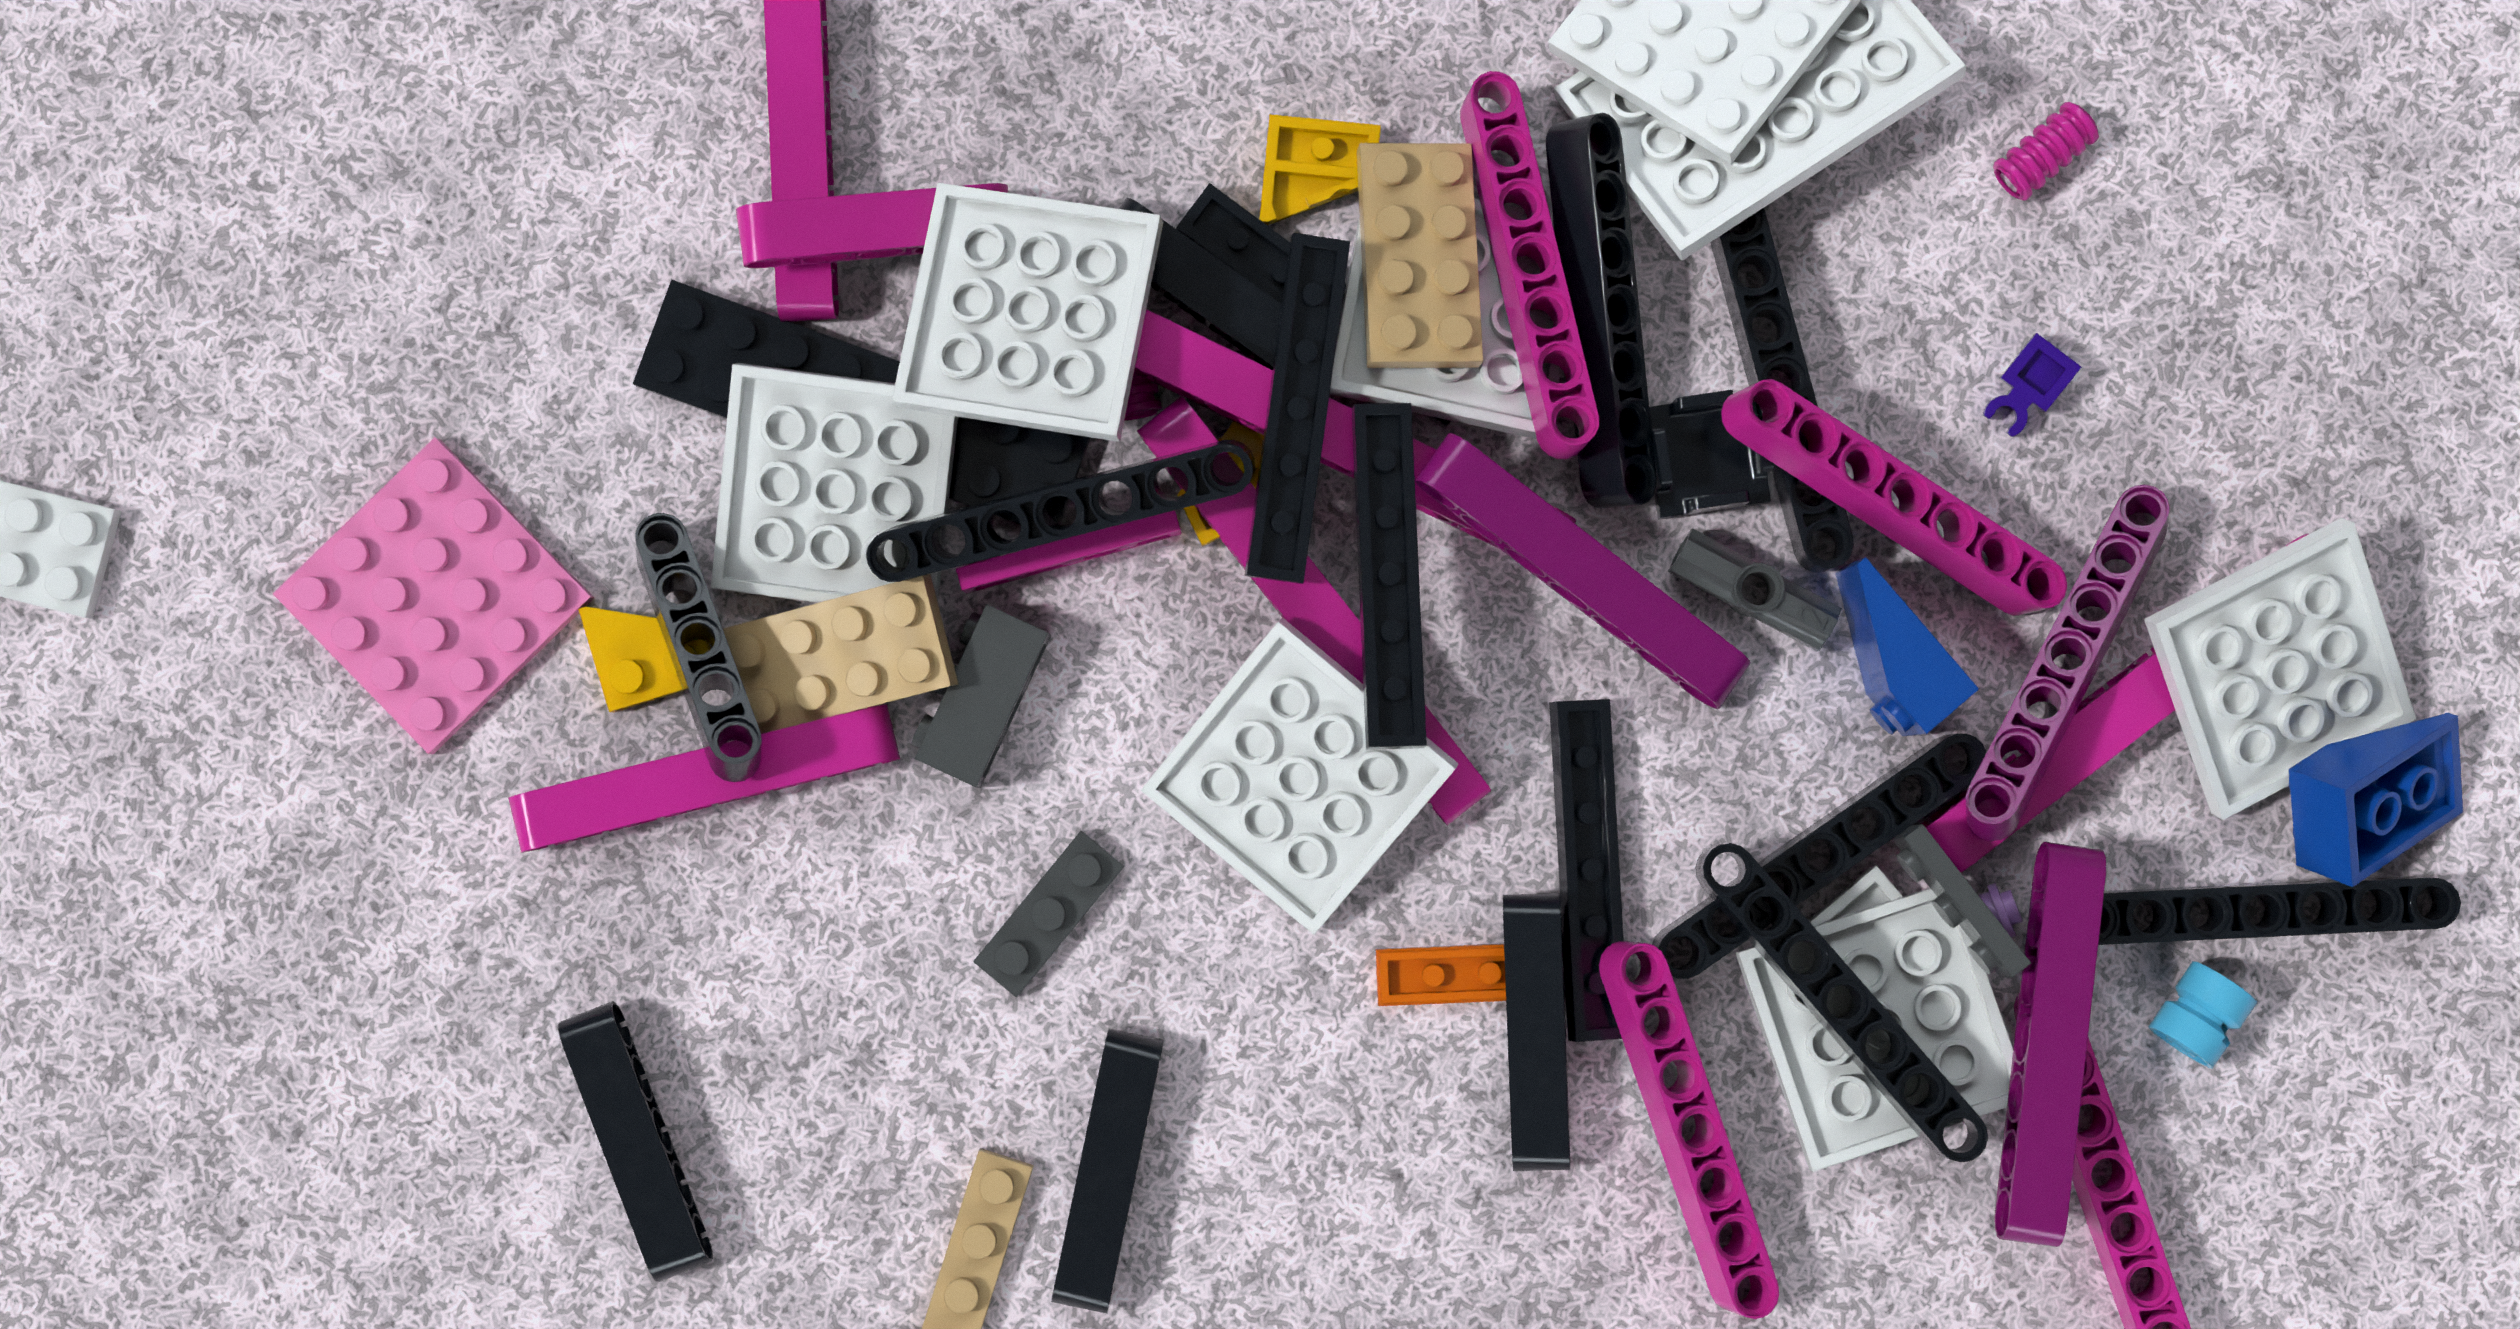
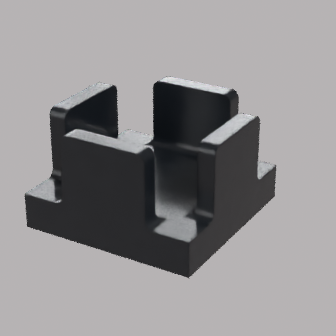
(1700, 462)

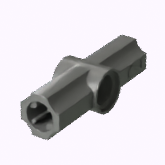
(1787, 605)

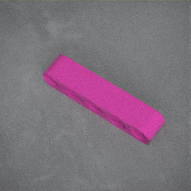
(837, 227)

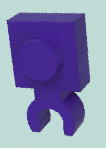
(2035, 377)

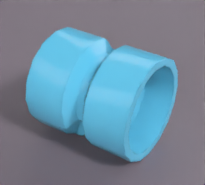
(2202, 1014)

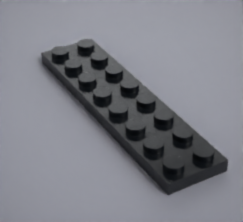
(705, 334)

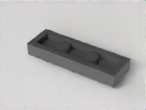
(1959, 902)
(1048, 913)

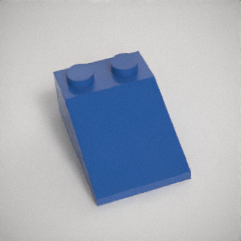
(1898, 657)
(2375, 797)

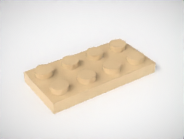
(1419, 255)
(843, 654)

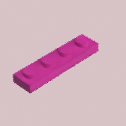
(1066, 552)

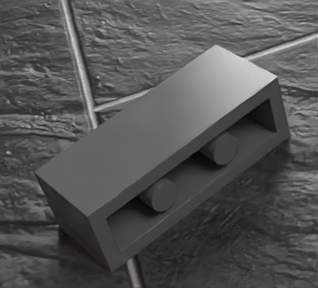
(990, 687)

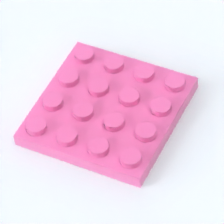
(433, 596)

